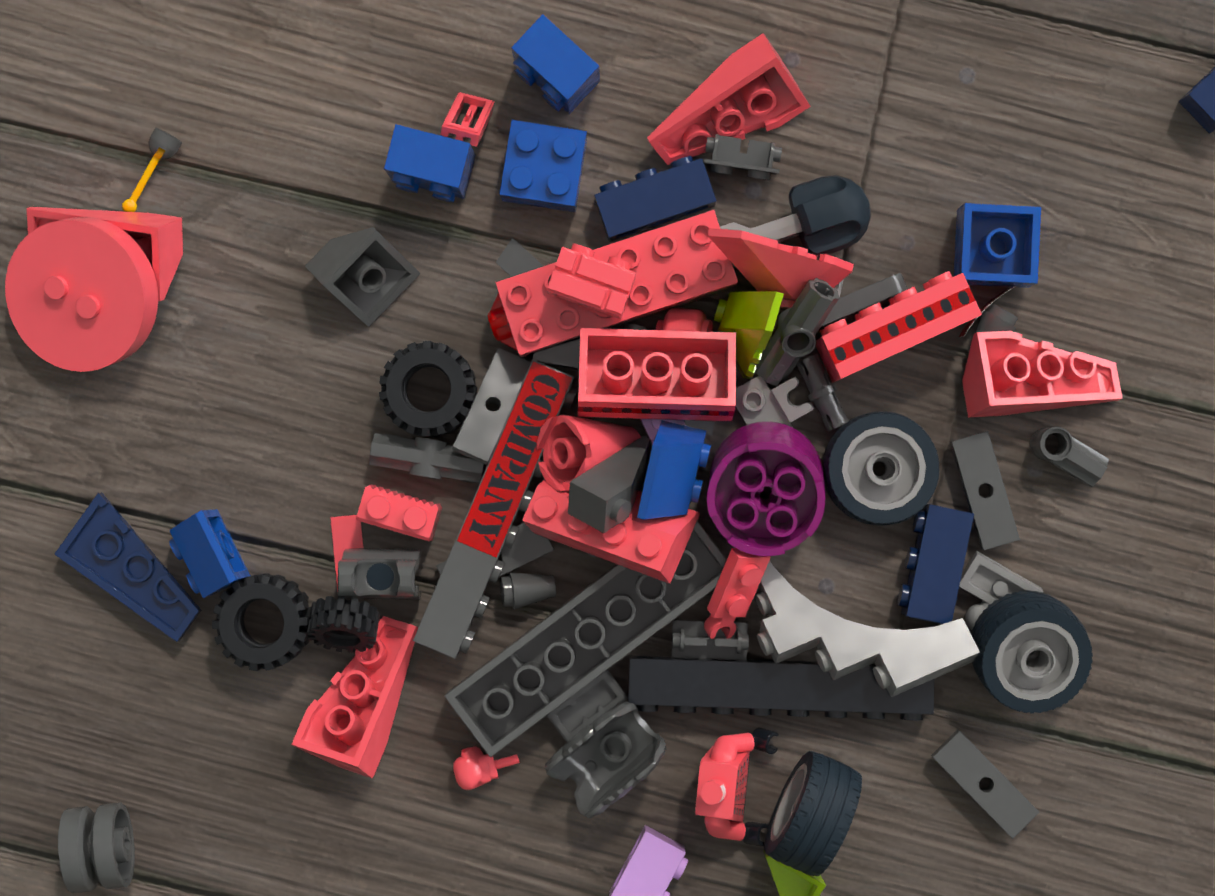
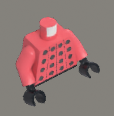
(724, 785)

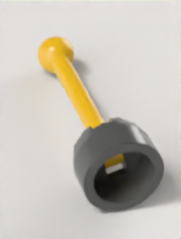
(162, 147)

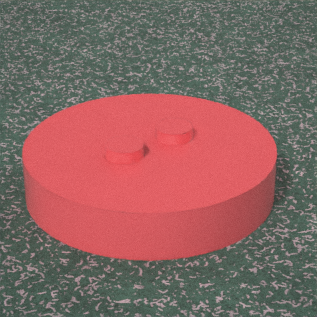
(81, 293)

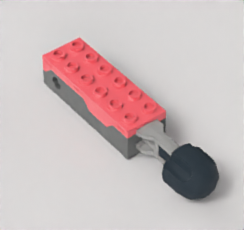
(674, 266)

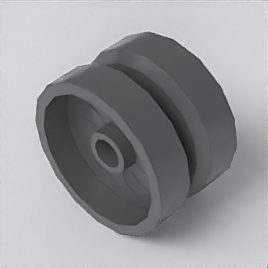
(96, 847)

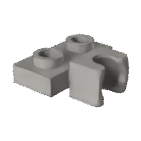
(761, 404)

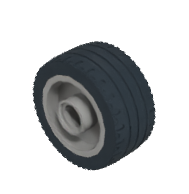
(909, 468)
(1031, 651)
(813, 813)

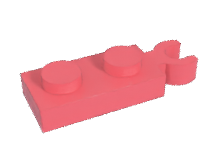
(734, 591)

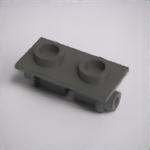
(727, 156)
(693, 642)

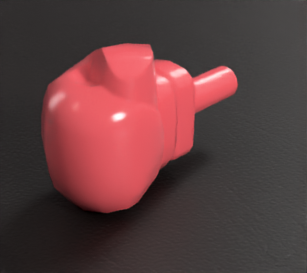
(477, 769)

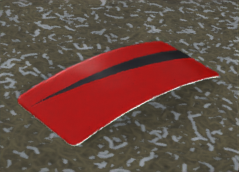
(968, 325)

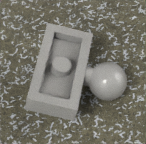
(990, 582)

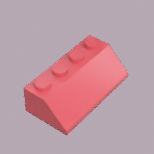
(638, 544)

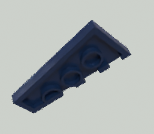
(121, 563)

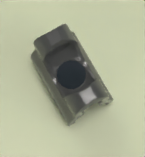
(379, 573)

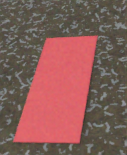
(345, 535)

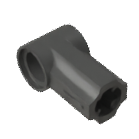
(1070, 455)

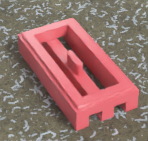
(464, 130)

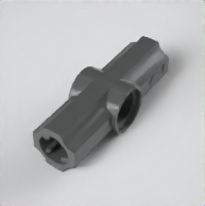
(796, 331)
(424, 458)

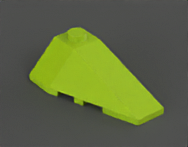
(753, 320)

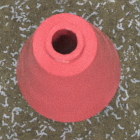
(576, 445)

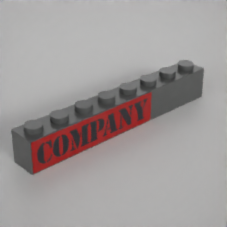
(493, 512)

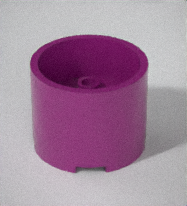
(762, 457)

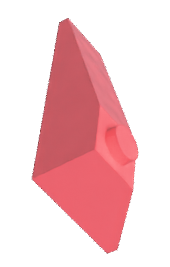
(739, 97)
(155, 233)
(776, 265)
(1025, 376)
(359, 707)

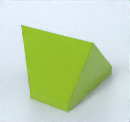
(794, 882)

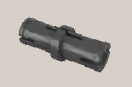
(822, 392)

